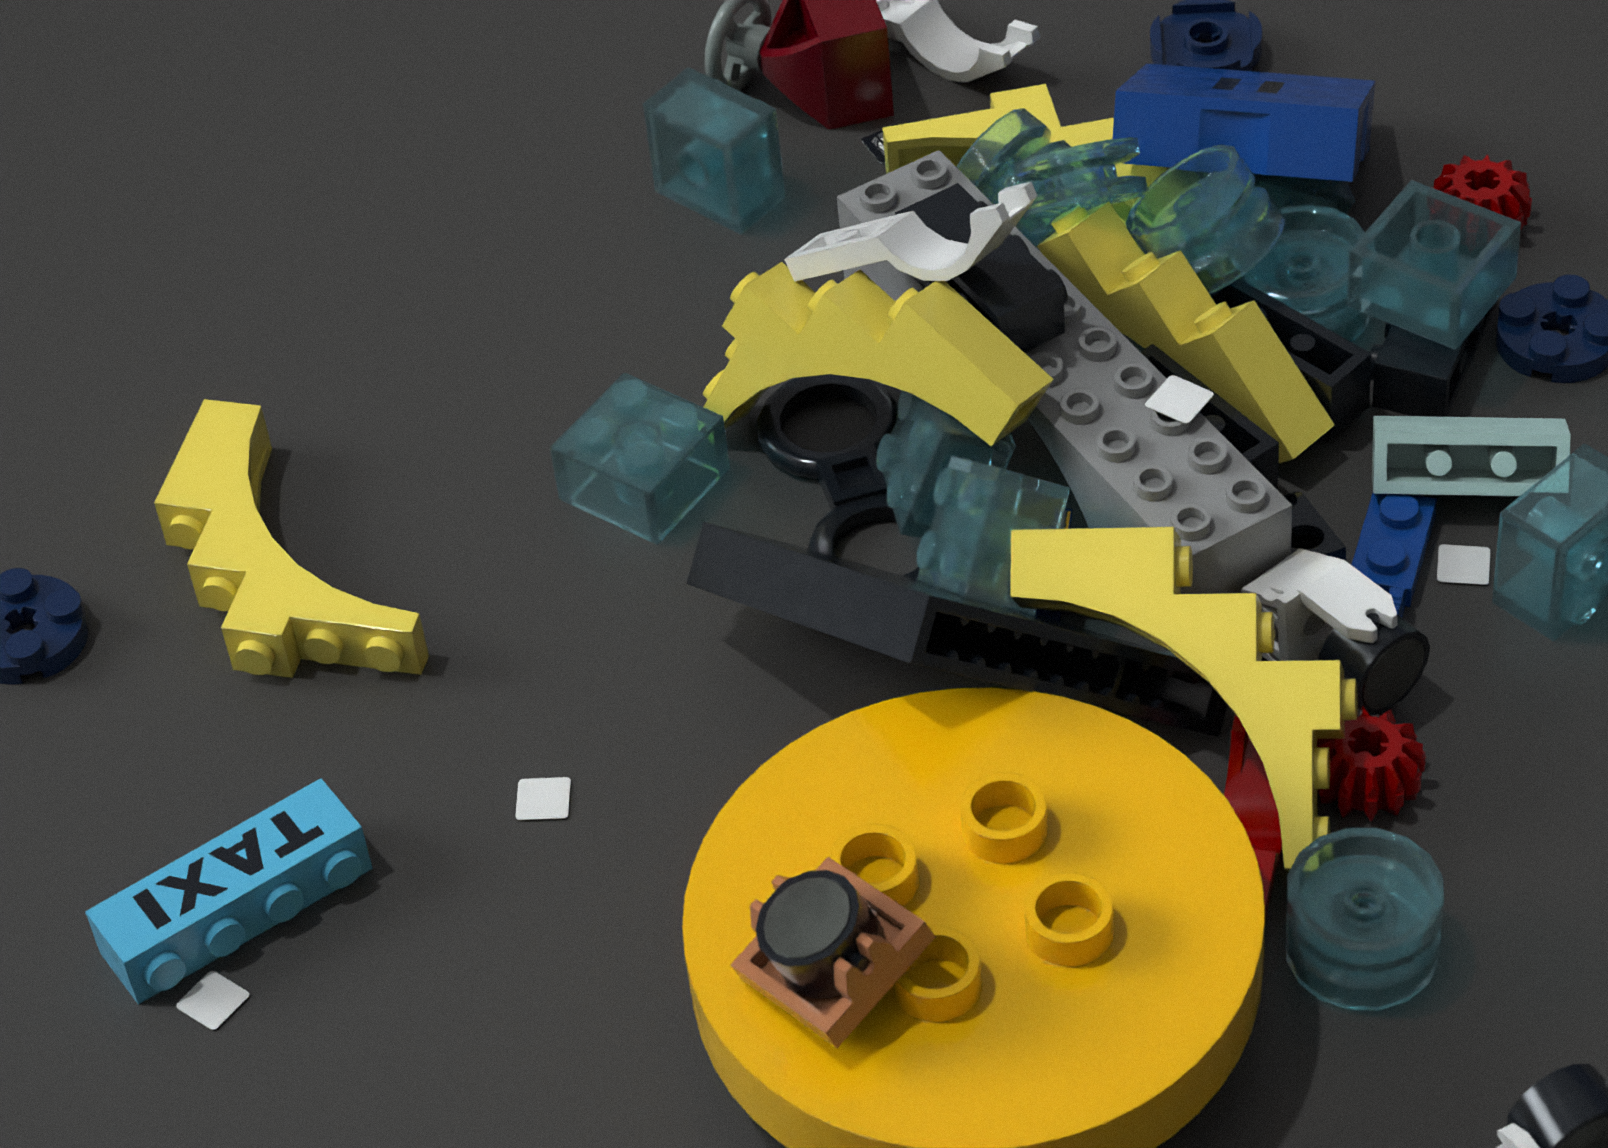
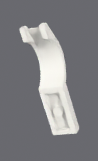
(944, 47)
(911, 244)

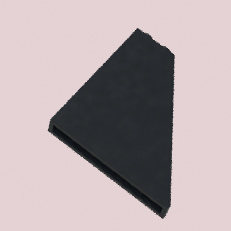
(952, 631)

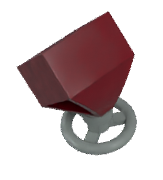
(816, 52)

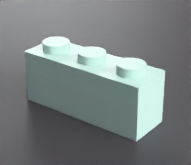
(1465, 454)

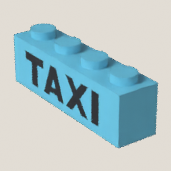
(229, 890)

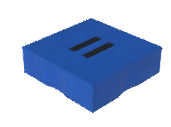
(1272, 119)

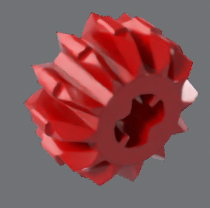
(1488, 186)
(1373, 765)

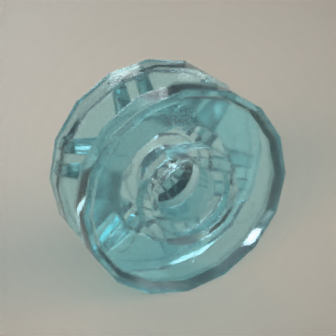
(1081, 177)

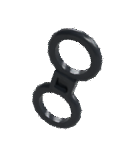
(847, 476)

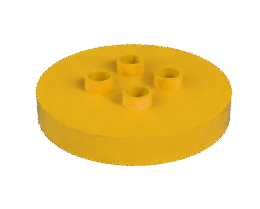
(1080, 910)

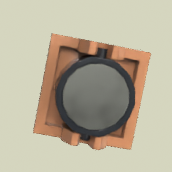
(829, 948)

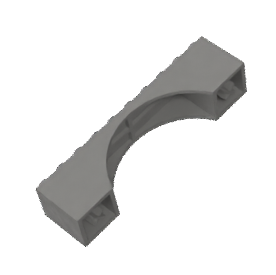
(1113, 450)

